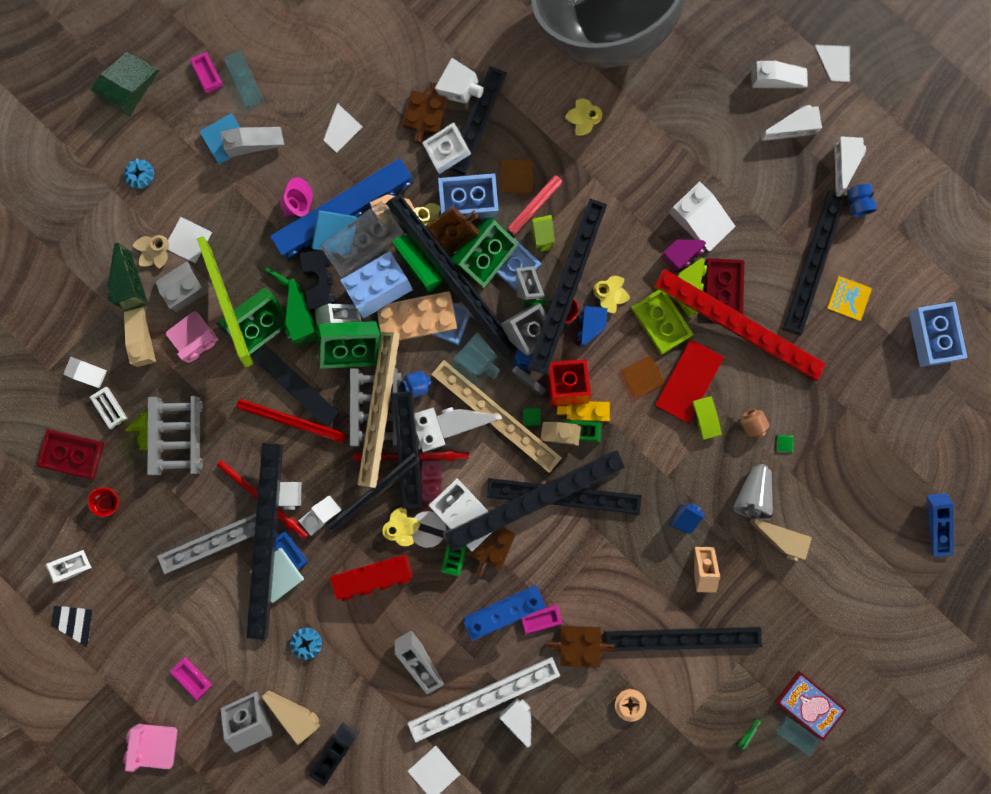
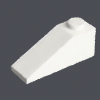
(778, 75)
(800, 123)
(848, 155)
(458, 421)

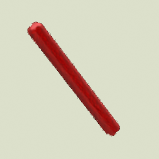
(291, 421)

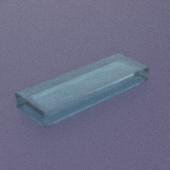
(243, 79)

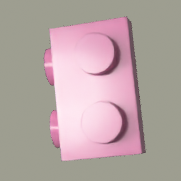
(191, 337)
(150, 747)

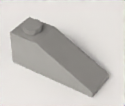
(251, 139)
(417, 662)

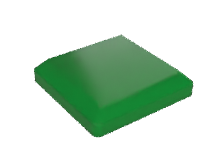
(531, 417)
(785, 443)

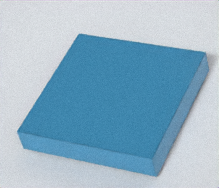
(213, 136)
(328, 225)

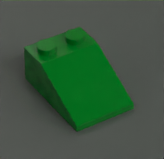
(299, 321)

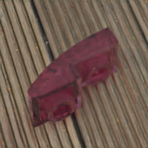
(431, 480)

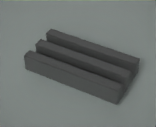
(528, 381)

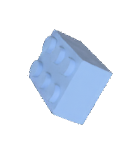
(470, 194)
(376, 284)
(937, 334)

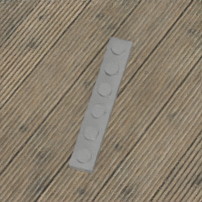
(208, 544)

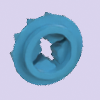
(144, 179)
(307, 634)

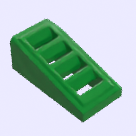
(598, 430)
(452, 571)

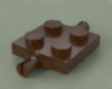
(424, 112)
(453, 229)
(493, 550)
(580, 646)

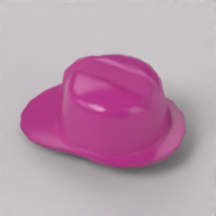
(296, 198)

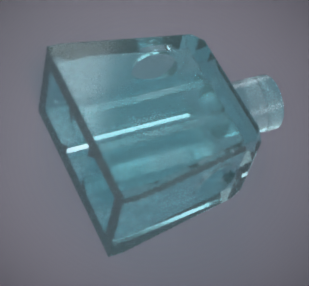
(477, 358)

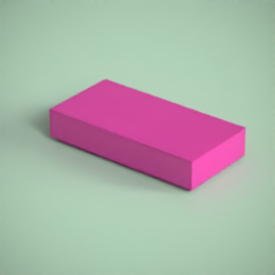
(206, 72)
(542, 619)
(191, 678)

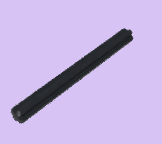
(373, 493)

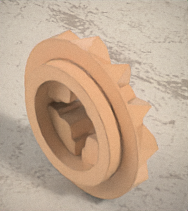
(637, 710)

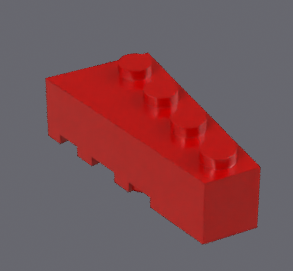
(372, 576)

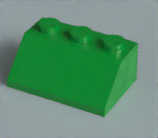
(485, 253)
(418, 263)
(258, 319)
(348, 344)

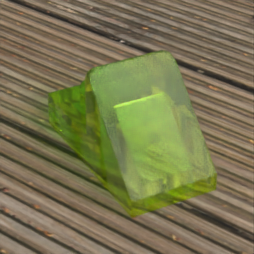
(141, 425)

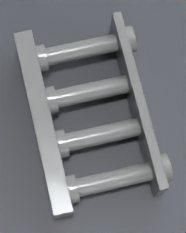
(358, 398)
(157, 426)

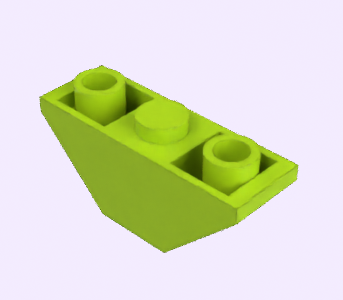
(693, 275)

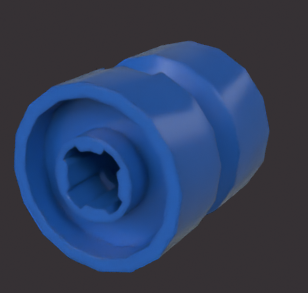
(861, 200)

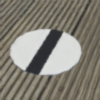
(430, 530)

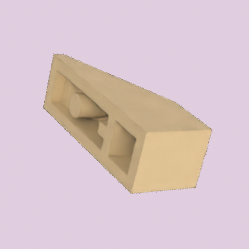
(138, 338)
(786, 541)
(295, 718)

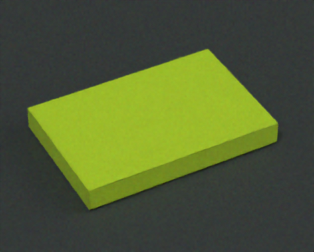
(661, 321)

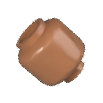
(754, 423)

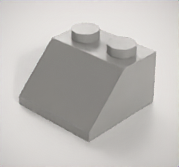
(181, 287)
(525, 328)
(245, 722)

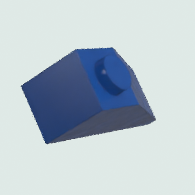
(941, 524)

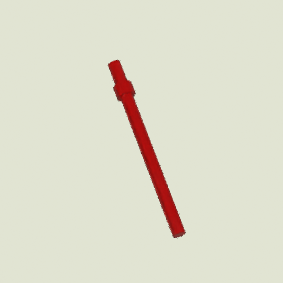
(449, 456)
(291, 523)

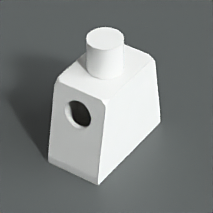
(458, 83)

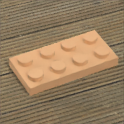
(419, 316)

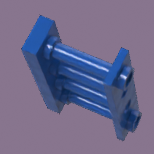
(504, 612)

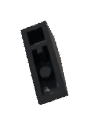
(333, 754)

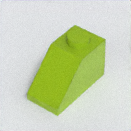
(543, 233)

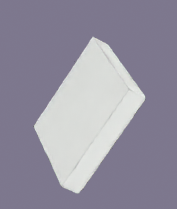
(446, 148)

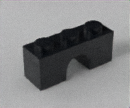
(317, 264)

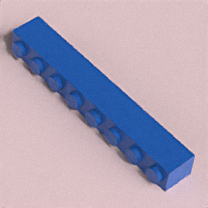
(350, 202)

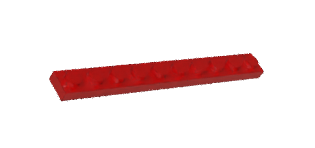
(739, 325)

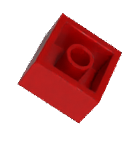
(568, 383)

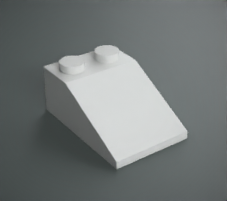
(702, 216)

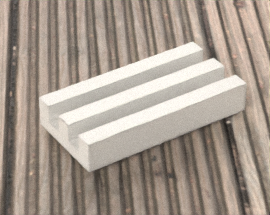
(117, 421)

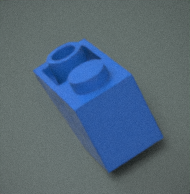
(593, 323)
(687, 518)

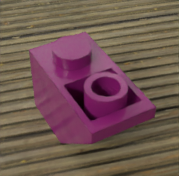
(681, 251)

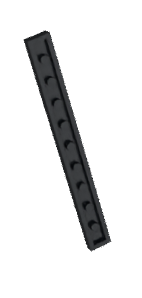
(450, 272)
(567, 287)
(533, 500)
(264, 541)

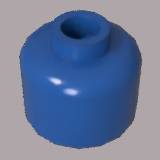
(417, 383)

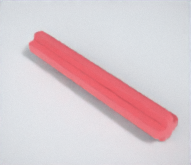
(534, 205)

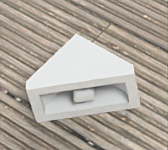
(85, 372)
(68, 567)

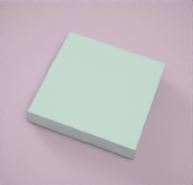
(284, 575)

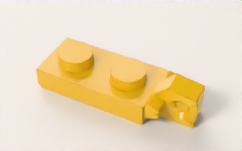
(586, 412)

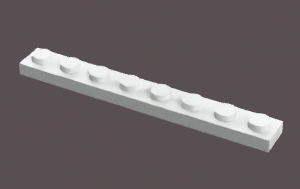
(483, 699)

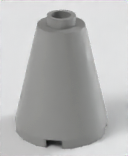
(756, 494)

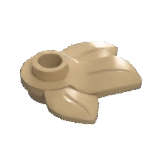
(150, 253)

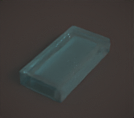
(798, 736)

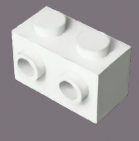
(428, 430)

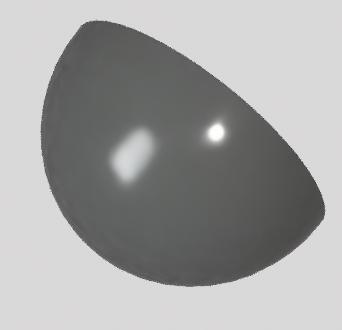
(607, 30)

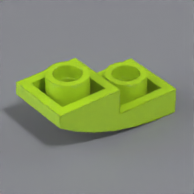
(707, 418)

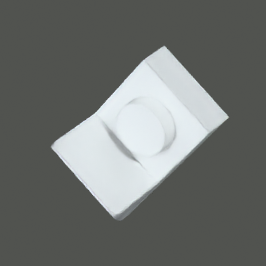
(320, 515)

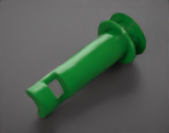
(285, 282)
(531, 302)
(748, 736)

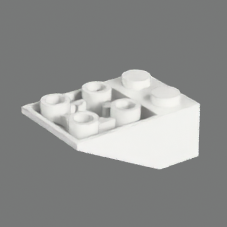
(457, 506)

